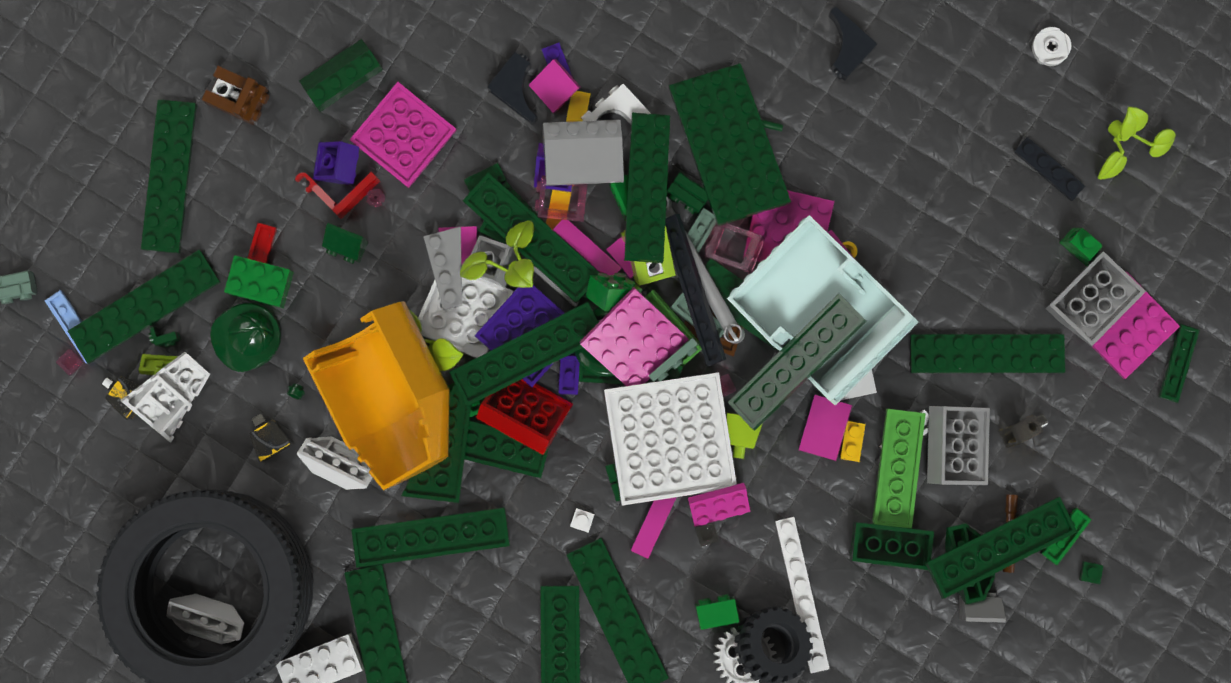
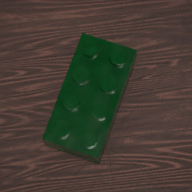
(891, 545)

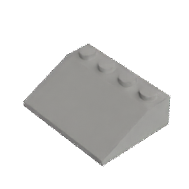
(583, 152)
(1095, 299)
(958, 445)

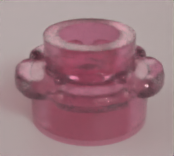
(370, 197)

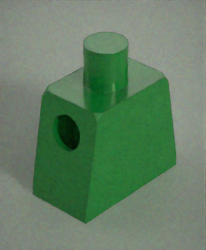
(1081, 245)

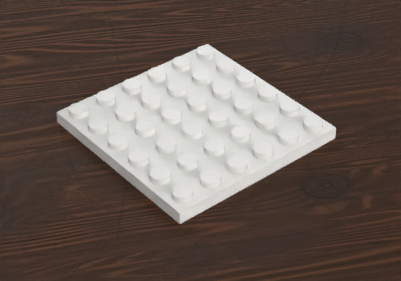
(670, 438)

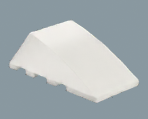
(168, 395)

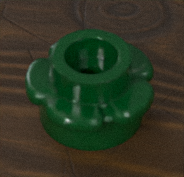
(295, 391)

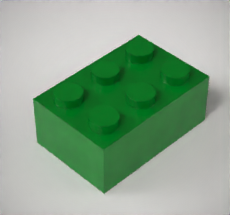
(259, 282)

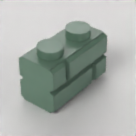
(16, 286)

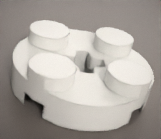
(1042, 40)

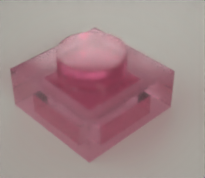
(70, 362)
(727, 385)

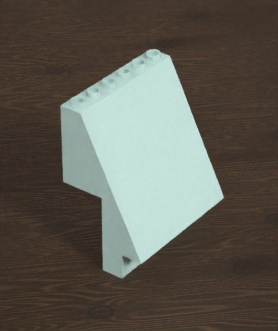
(800, 282)

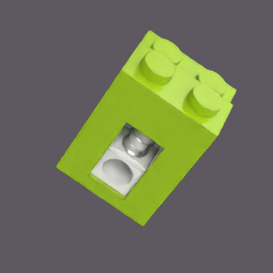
(644, 275)

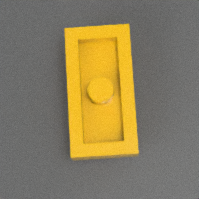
(852, 441)

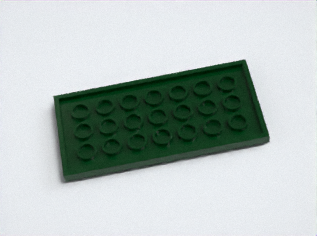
(729, 144)

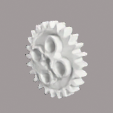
(729, 664)

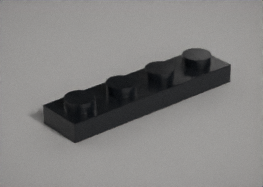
(1049, 169)

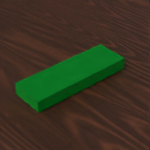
(1059, 549)

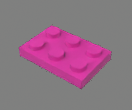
(719, 504)

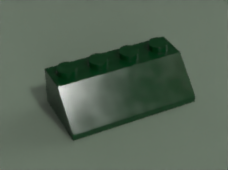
(341, 75)

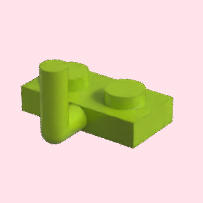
(152, 364)

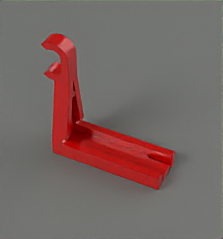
(349, 201)

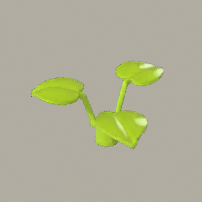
(1134, 121)
(519, 272)
(442, 350)

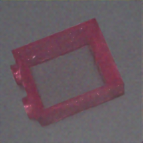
(561, 214)
(751, 254)

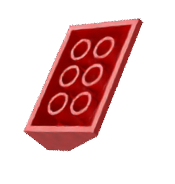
(525, 414)

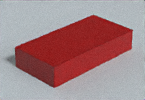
(262, 243)

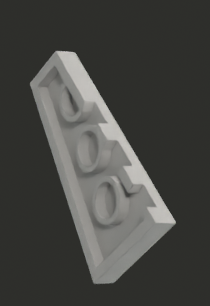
(445, 259)

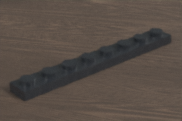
(694, 291)

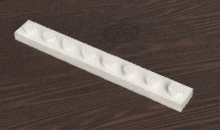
(801, 590)

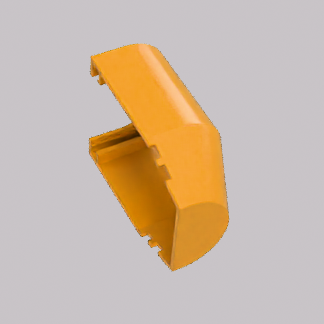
(386, 395)

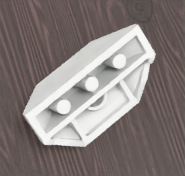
(335, 462)
(206, 618)

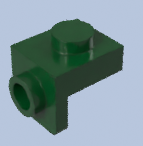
(168, 339)

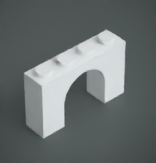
(620, 102)

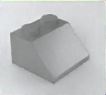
(498, 253)
(983, 611)

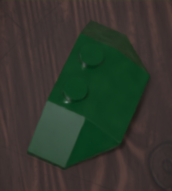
(955, 537)

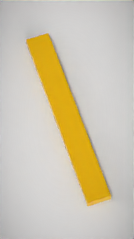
(577, 108)

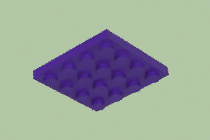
(518, 315)

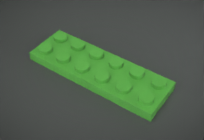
(898, 468)

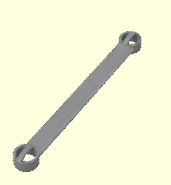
(712, 293)

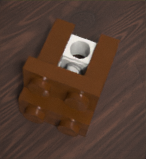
(247, 102)

